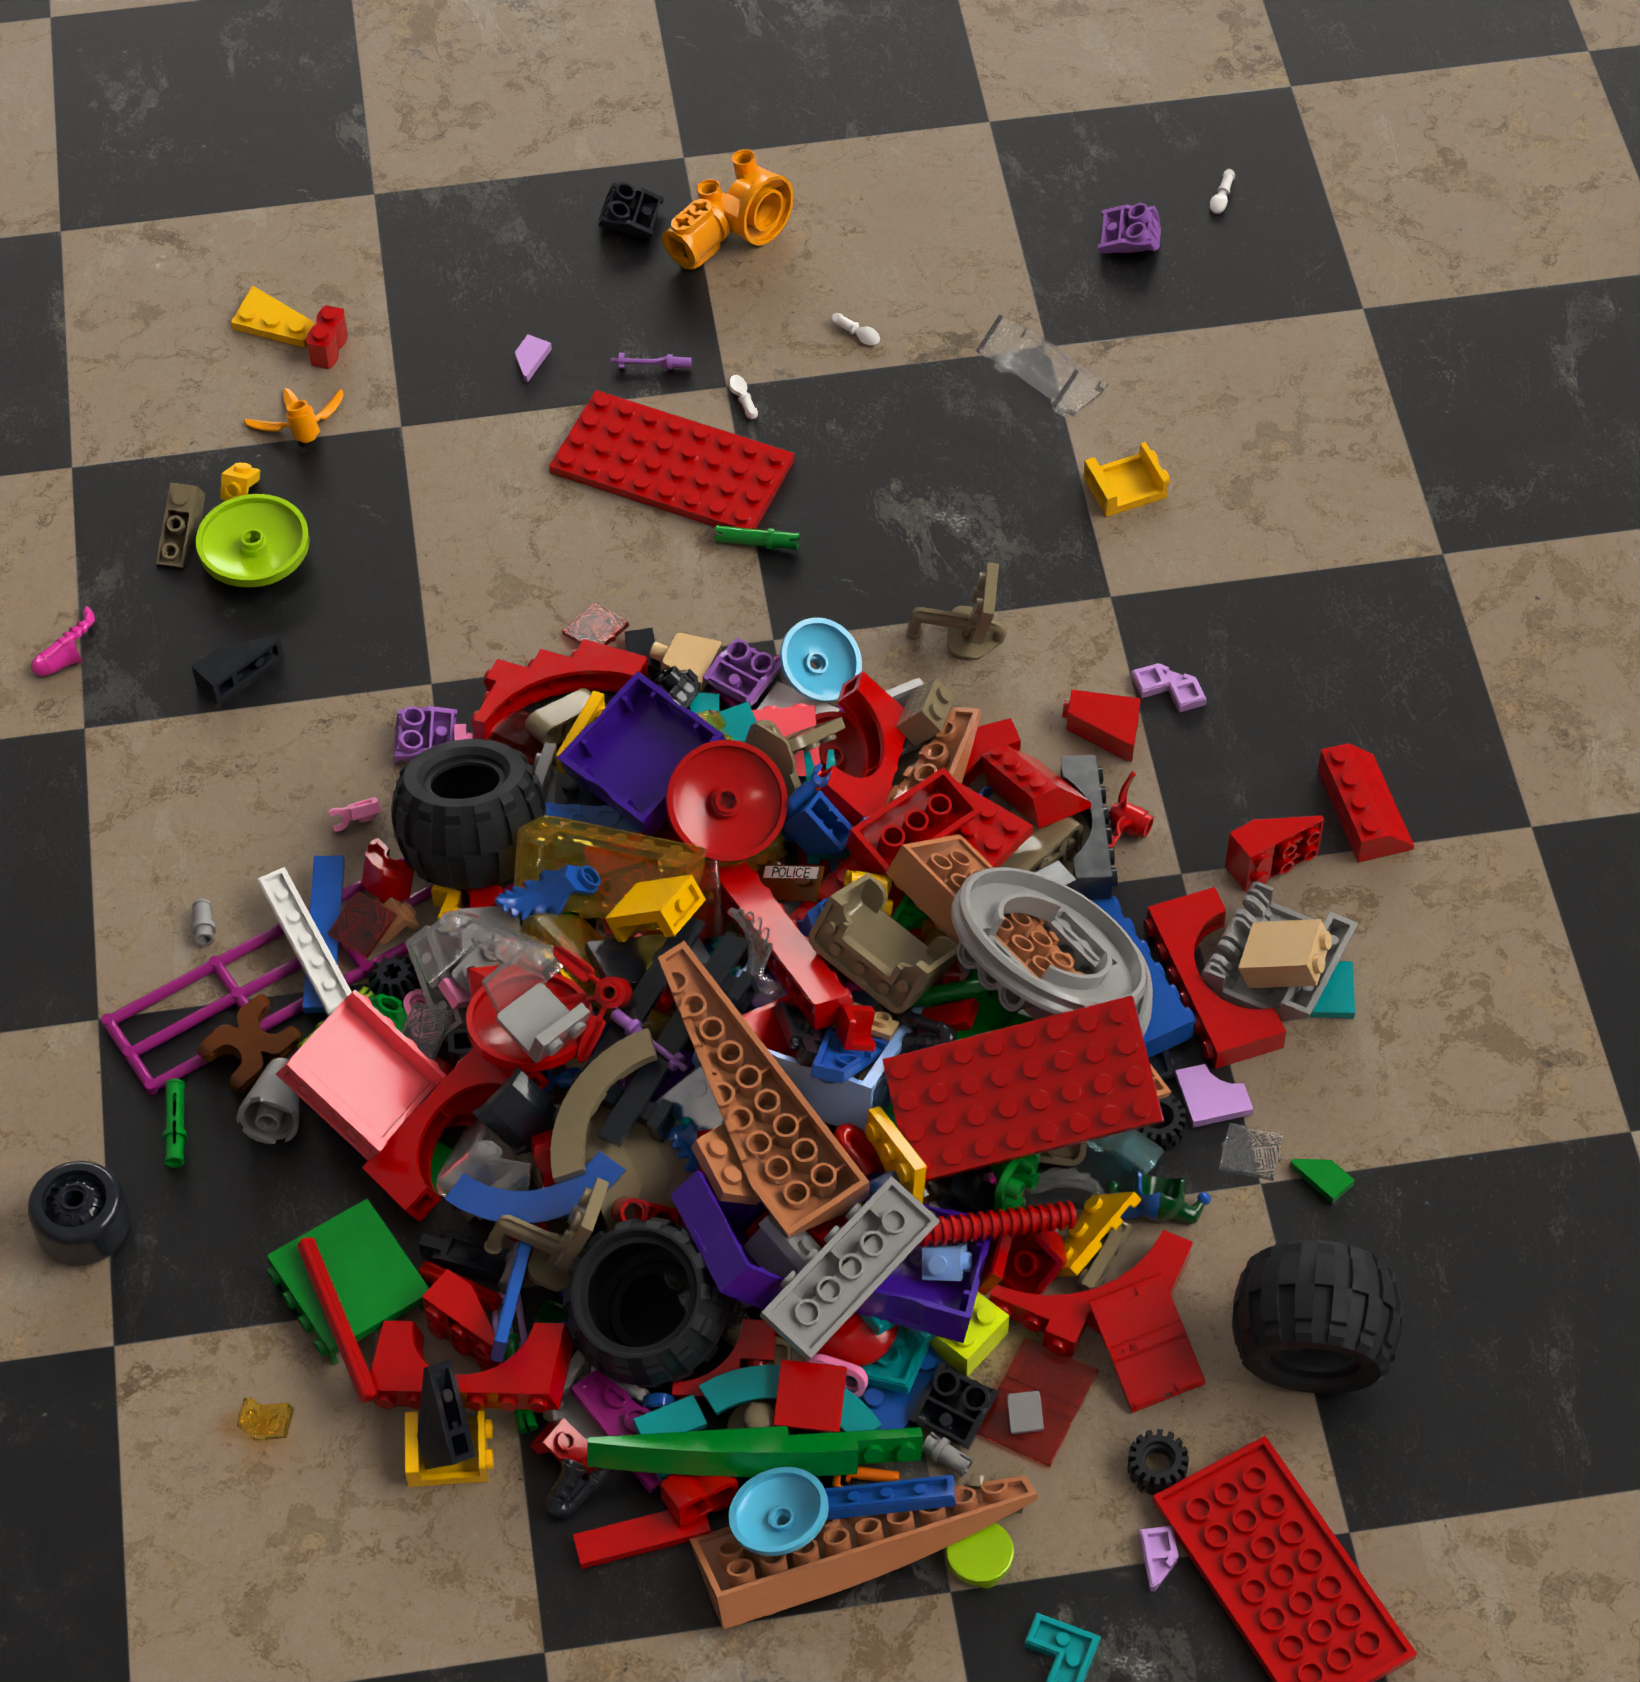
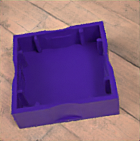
(634, 749)
(720, 1237)
(928, 1305)

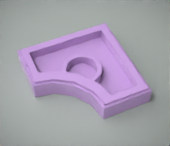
(1209, 1098)

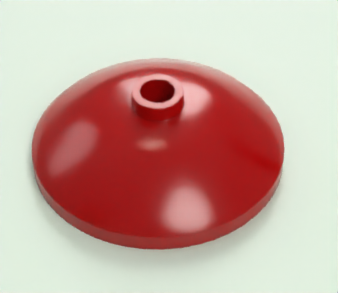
(846, 746)
(858, 1342)

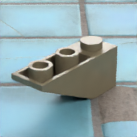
(180, 524)

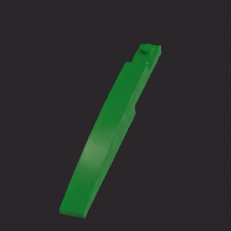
(753, 1451)

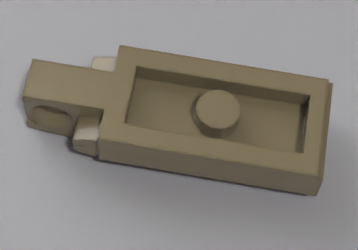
(1105, 1258)

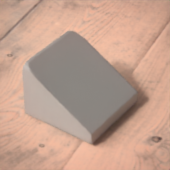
(1025, 1412)

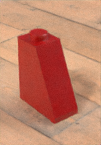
(1104, 720)

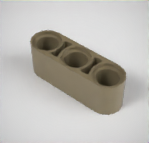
(556, 719)

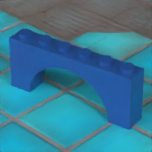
(1169, 1020)

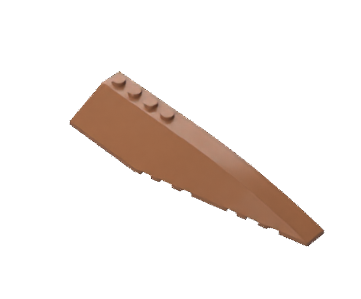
(932, 876)

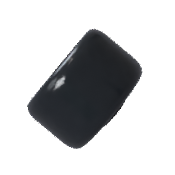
(79, 1213)

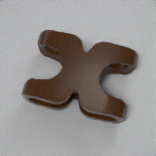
(249, 1043)

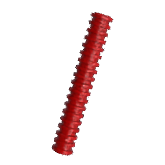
(1002, 1223)

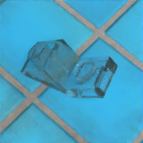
(1131, 1149)

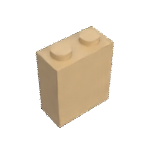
(1285, 953)

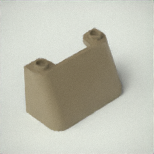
(1047, 845)
(877, 949)

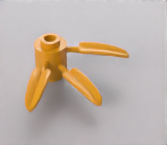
(299, 416)

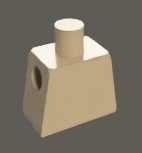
(688, 653)

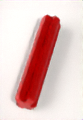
(488, 1299)

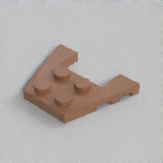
(723, 1168)

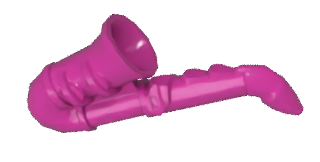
(63, 651)

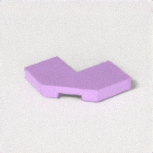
(1158, 679)

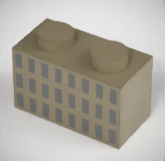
(925, 712)

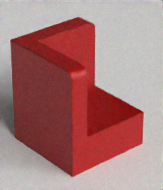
(855, 1027)

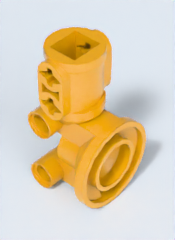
(753, 209)

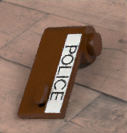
(792, 882)

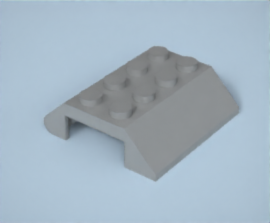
(1289, 1002)

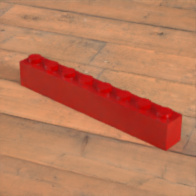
(792, 959)

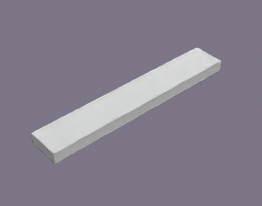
(305, 938)

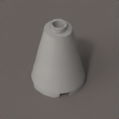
(270, 1107)

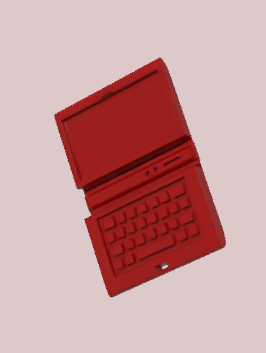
(1146, 1342)

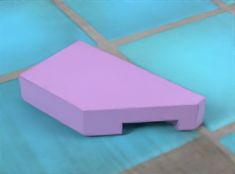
(531, 355)
(1159, 1553)

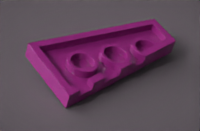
(612, 1413)

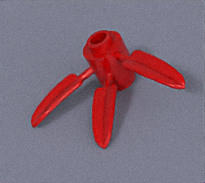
(1128, 817)
(595, 1024)

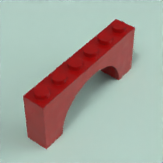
(875, 719)
(1226, 1030)
(406, 1159)
(527, 1380)

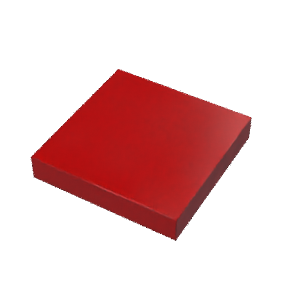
(810, 1396)

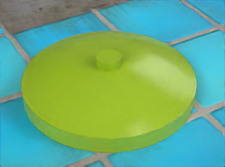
(252, 540)

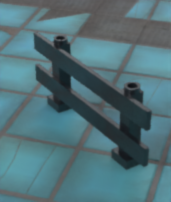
(634, 1103)

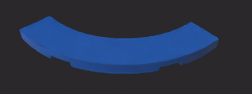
(532, 1205)

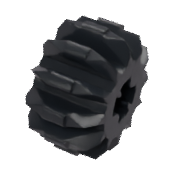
(393, 977)

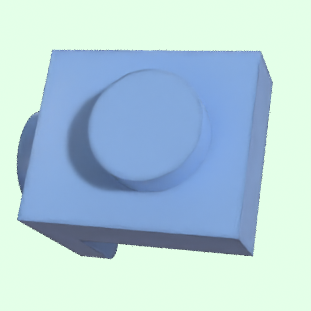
(946, 1262)

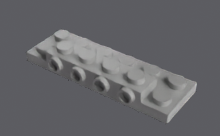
(848, 1267)

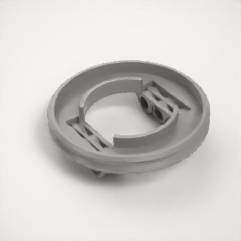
(1085, 931)

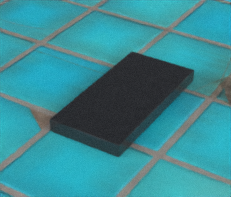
(630, 958)

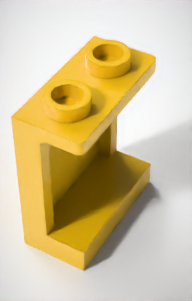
(1127, 481)
(662, 901)
(467, 1471)

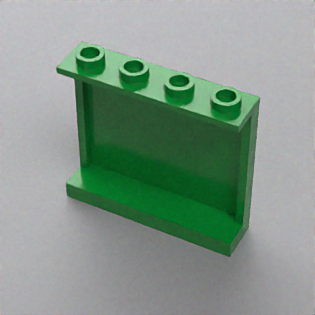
(366, 1269)

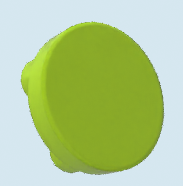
(981, 1557)

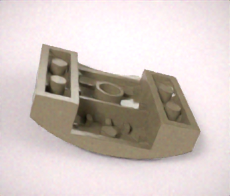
(650, 1167)

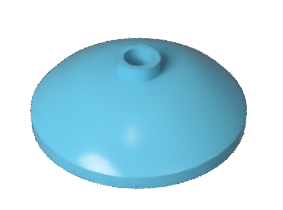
(831, 651)
(774, 1499)

